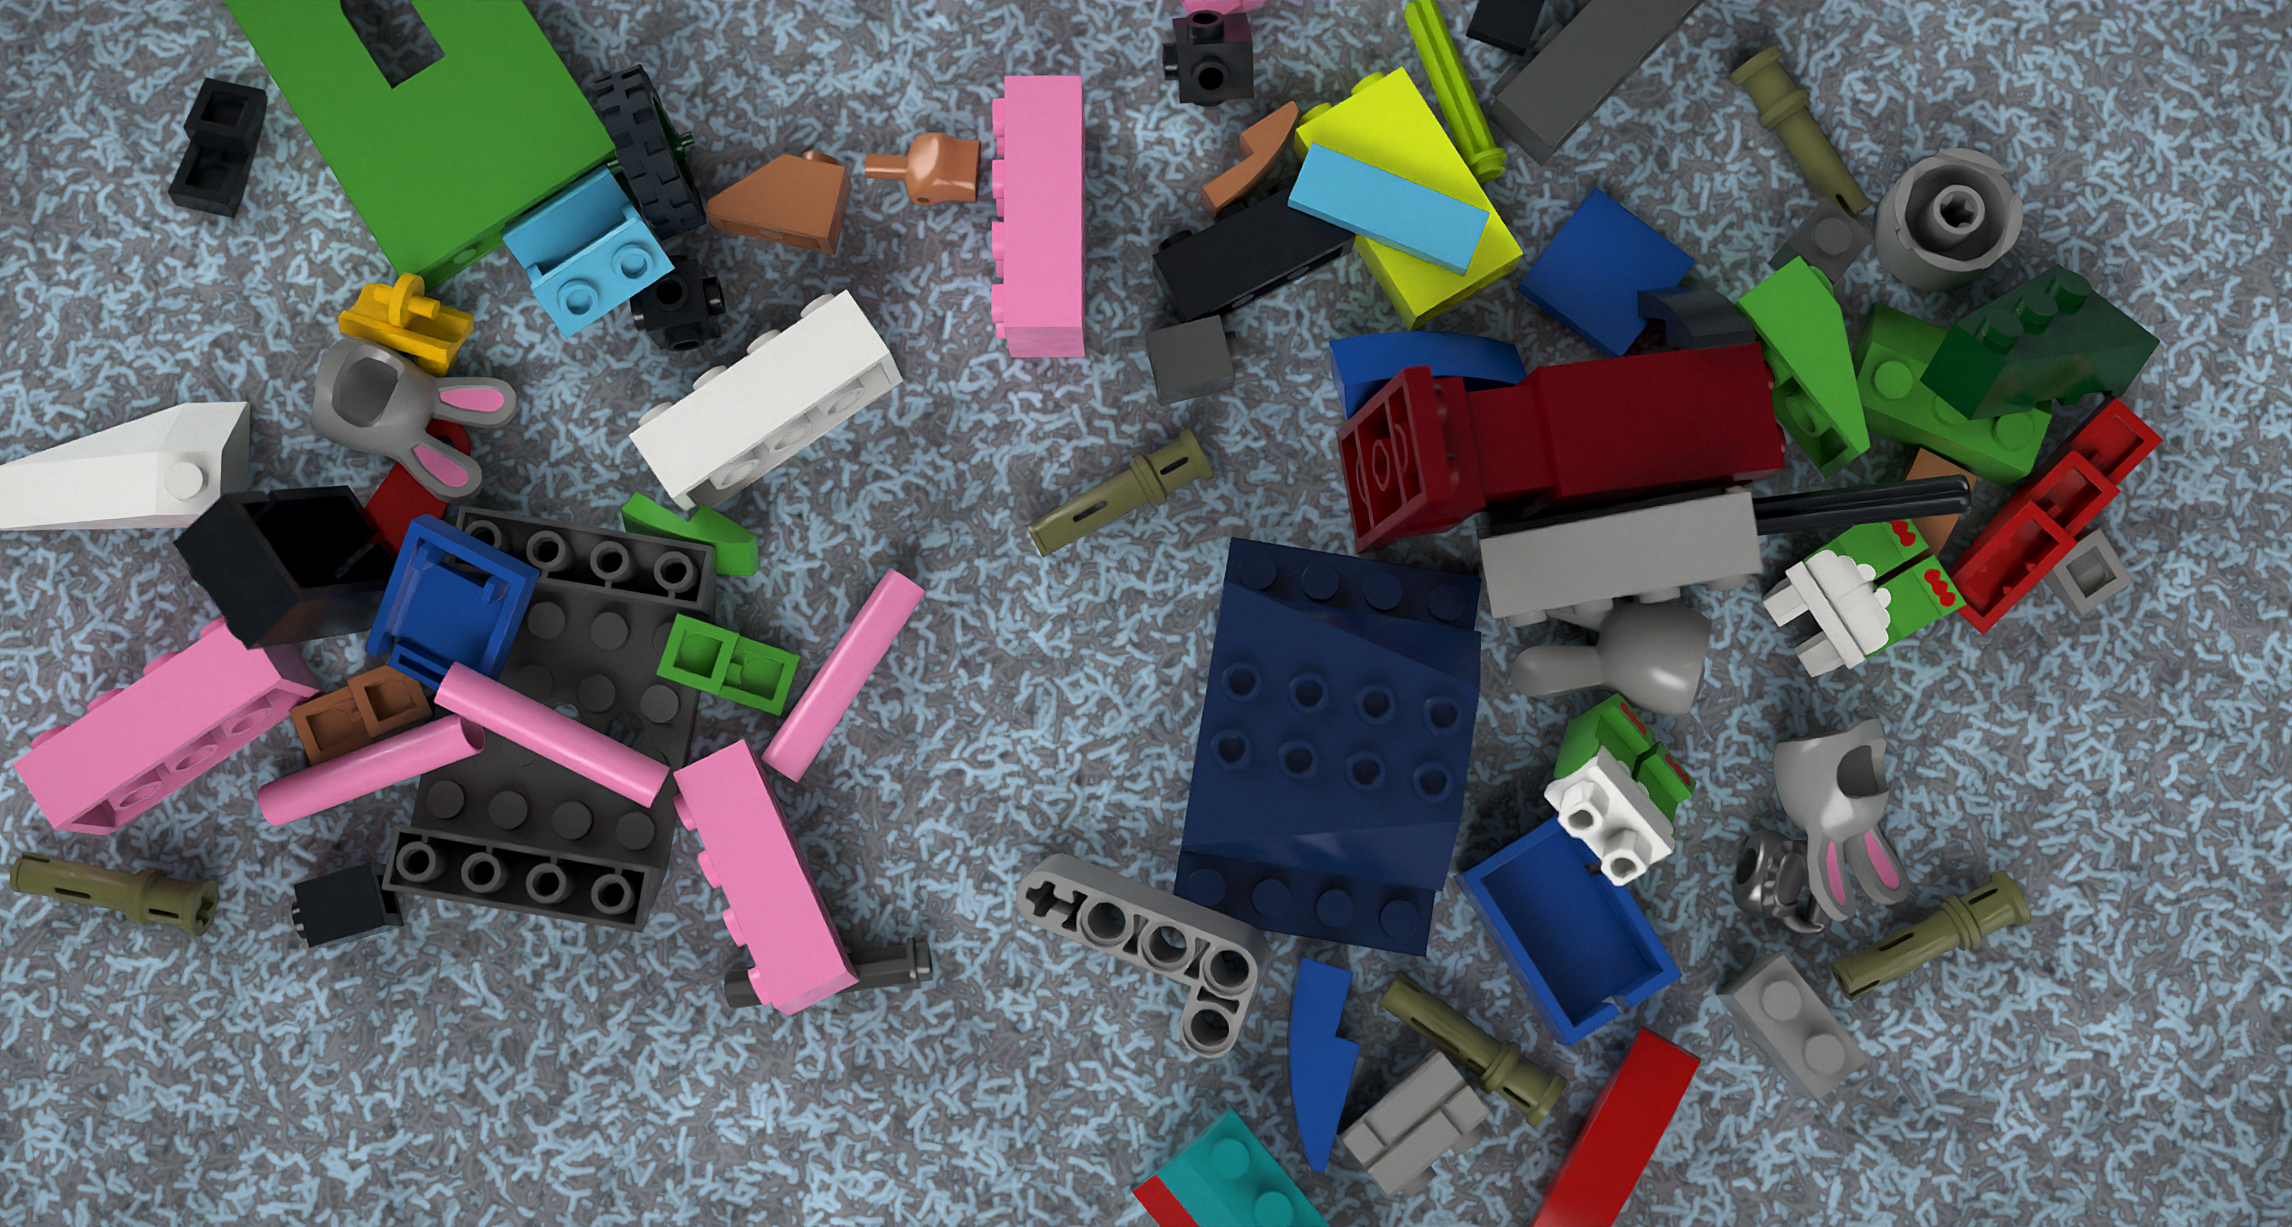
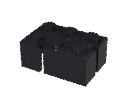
(275, 559)

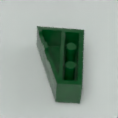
(2037, 346)

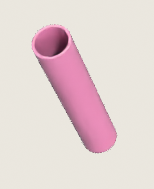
(843, 675)
(551, 734)
(370, 769)

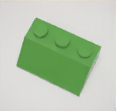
(1902, 409)

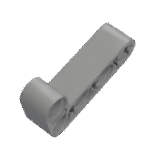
(1142, 943)

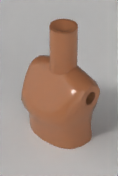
(934, 170)

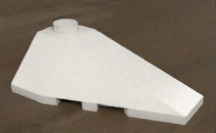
(134, 474)

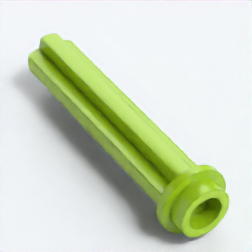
(1454, 91)

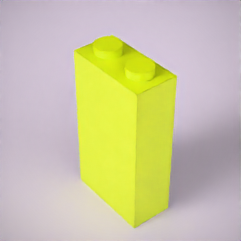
(1397, 132)

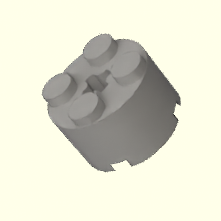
(1951, 251)

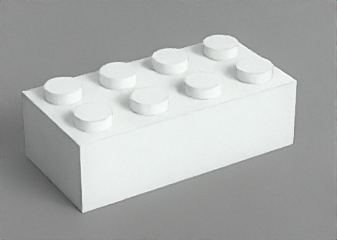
(767, 404)

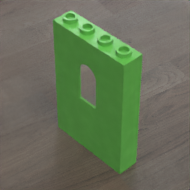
(448, 149)

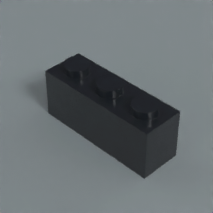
(1245, 255)

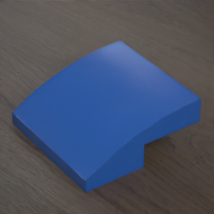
(1596, 268)

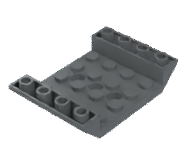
(520, 827)

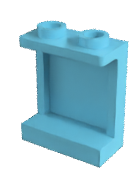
(586, 251)

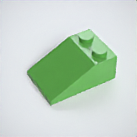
(1810, 363)

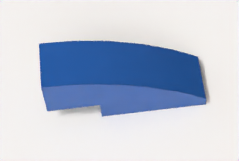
(1370, 361)
(1317, 1058)

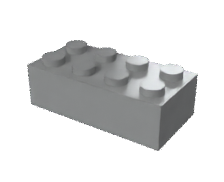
(1620, 551)

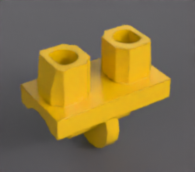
(409, 323)

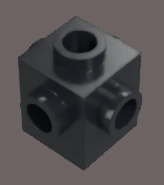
(1210, 58)
(691, 318)

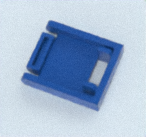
(446, 612)

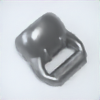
(1770, 882)

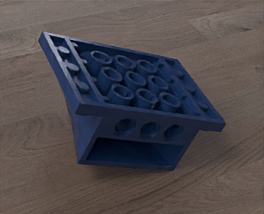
(1332, 746)

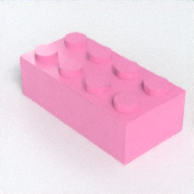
(1043, 209)
(163, 730)

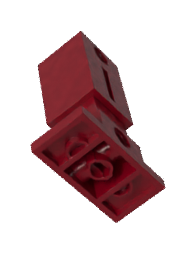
(1557, 440)

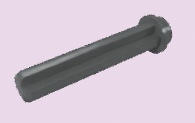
(873, 967)

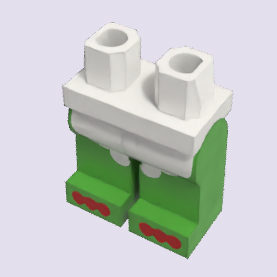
(1850, 606)
(1618, 789)

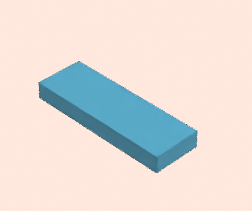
(1388, 209)

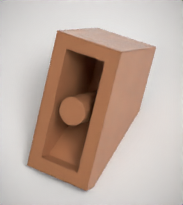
(787, 203)

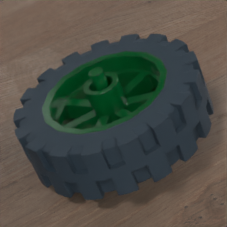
(650, 152)

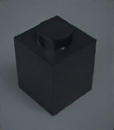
(345, 906)

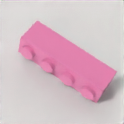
(764, 879)

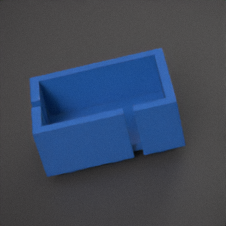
(1566, 931)

